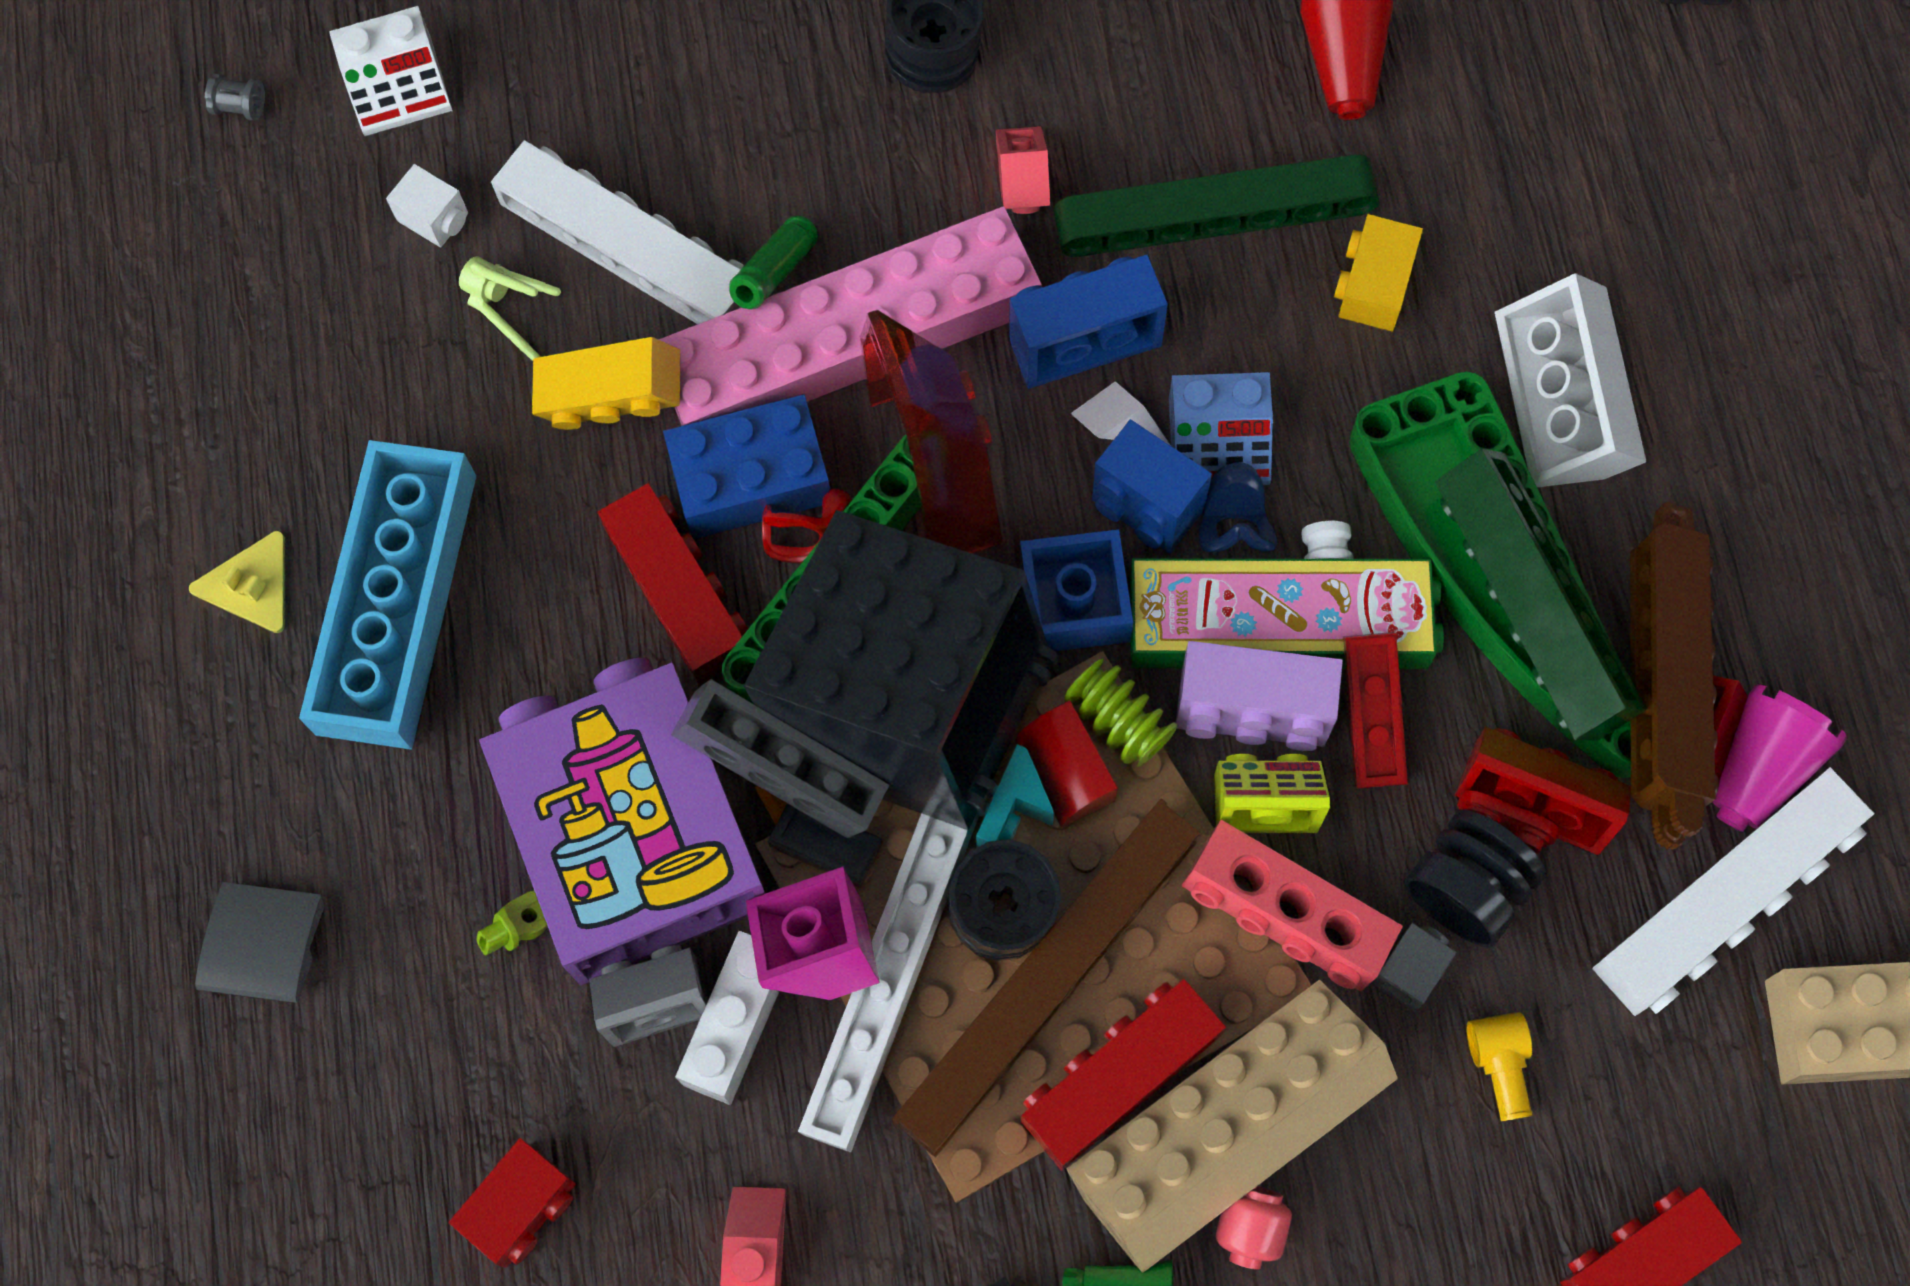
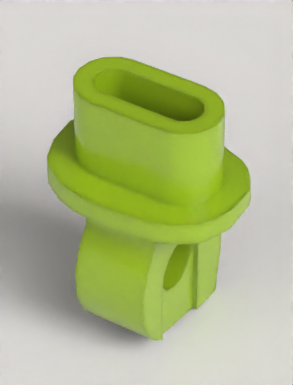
(509, 926)

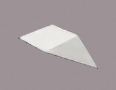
(1111, 410)

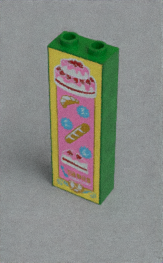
(1282, 606)

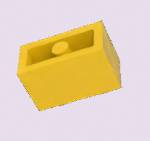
(1379, 272)

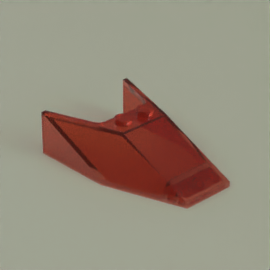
(941, 431)

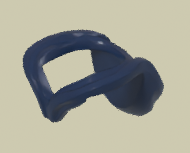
(1236, 494)

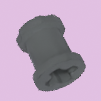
(235, 97)

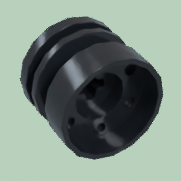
(932, 42)
(990, 872)
(1475, 878)

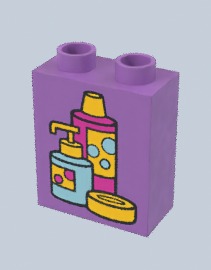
(619, 820)

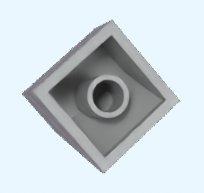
(648, 996)

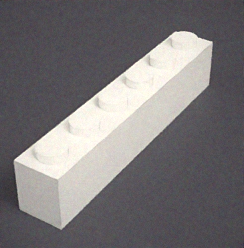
(616, 233)
(1733, 892)

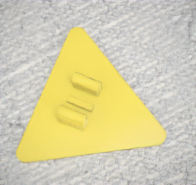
(250, 584)

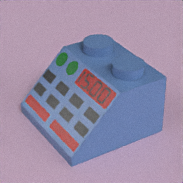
(1223, 420)

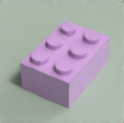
(1258, 695)

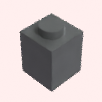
(1415, 966)

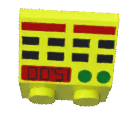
(1271, 794)

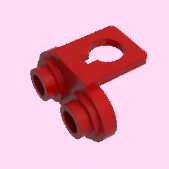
(1528, 826)

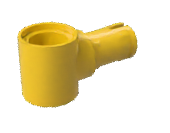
(1501, 1048)

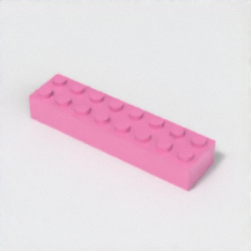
(810, 334)

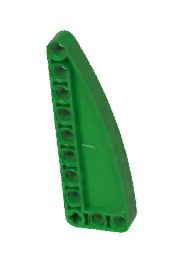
(1402, 479)

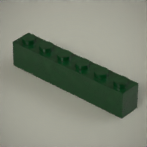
(1539, 596)

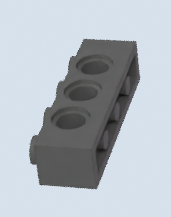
(780, 759)

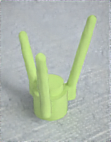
(491, 282)

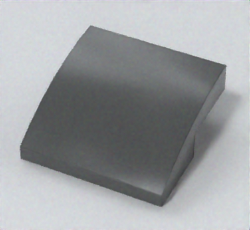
(259, 942)

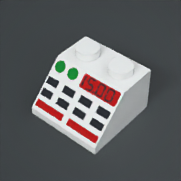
(390, 70)

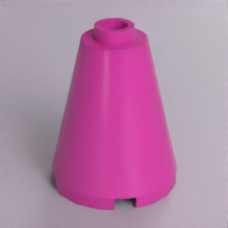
(1771, 757)

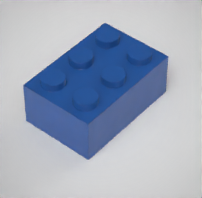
(1087, 320)
(746, 461)

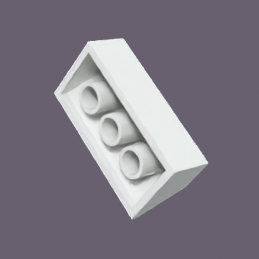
(1569, 384)

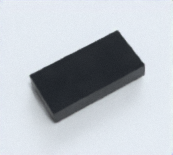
(823, 847)

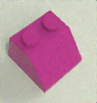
(813, 938)

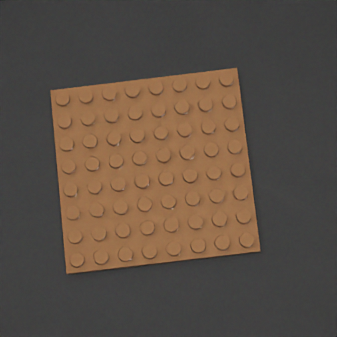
(1170, 940)

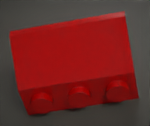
(1581, 801)

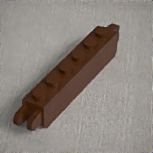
(1673, 675)

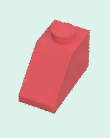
(1023, 169)
(754, 1237)

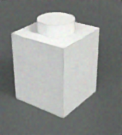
(428, 206)

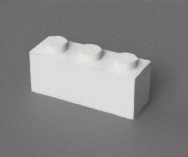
(728, 1027)

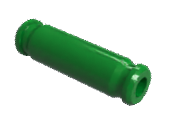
(773, 262)

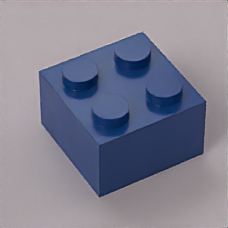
(1149, 487)
(1079, 589)

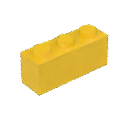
(606, 383)

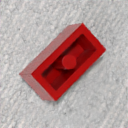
(514, 1205)

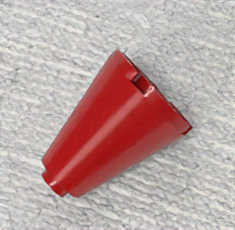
(1348, 50)

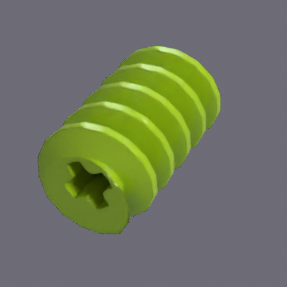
(1119, 713)

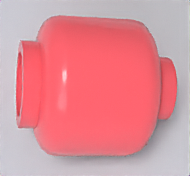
(1255, 1228)

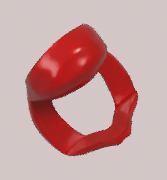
(832, 501)

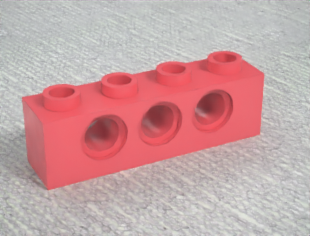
(1319, 905)

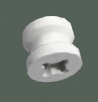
(1327, 540)

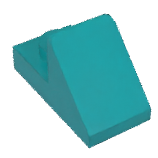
(1020, 792)

